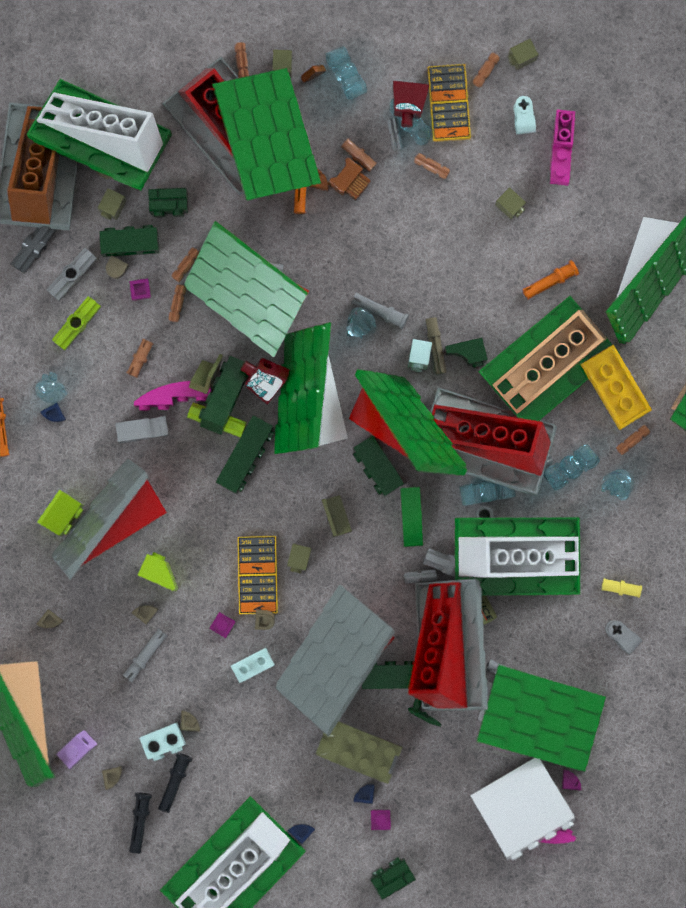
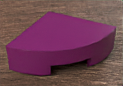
(570, 781)

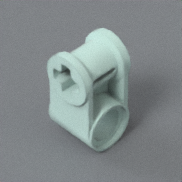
(525, 118)

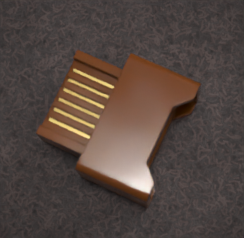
(350, 180)

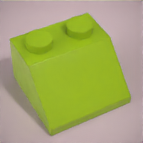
(61, 513)
(158, 571)

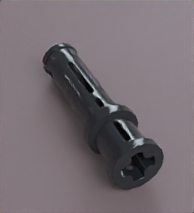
(177, 774)
(141, 812)

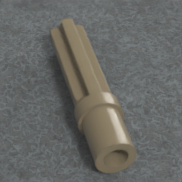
(436, 348)

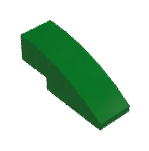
(411, 516)

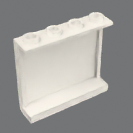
(523, 808)

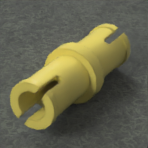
(621, 588)

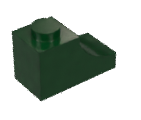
(471, 351)

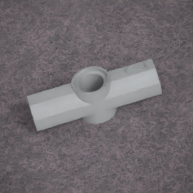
(80, 264)
(440, 561)

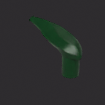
(415, 710)

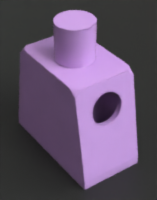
(76, 749)

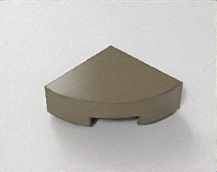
(145, 613)
(49, 620)
(189, 722)
(111, 776)

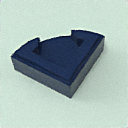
(53, 413)
(365, 794)
(301, 832)

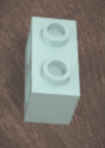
(419, 355)
(252, 665)
(161, 737)

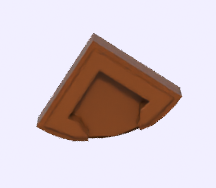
(312, 72)
(324, 183)

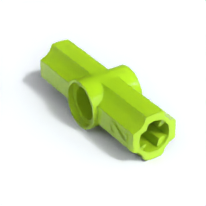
(85, 313)
(234, 426)

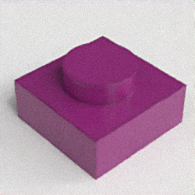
(140, 289)
(222, 625)
(380, 819)

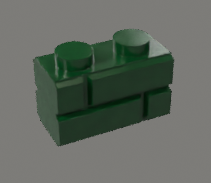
(168, 201)
(392, 878)

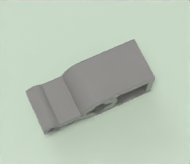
(141, 429)

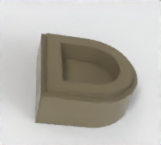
(116, 268)
(264, 620)

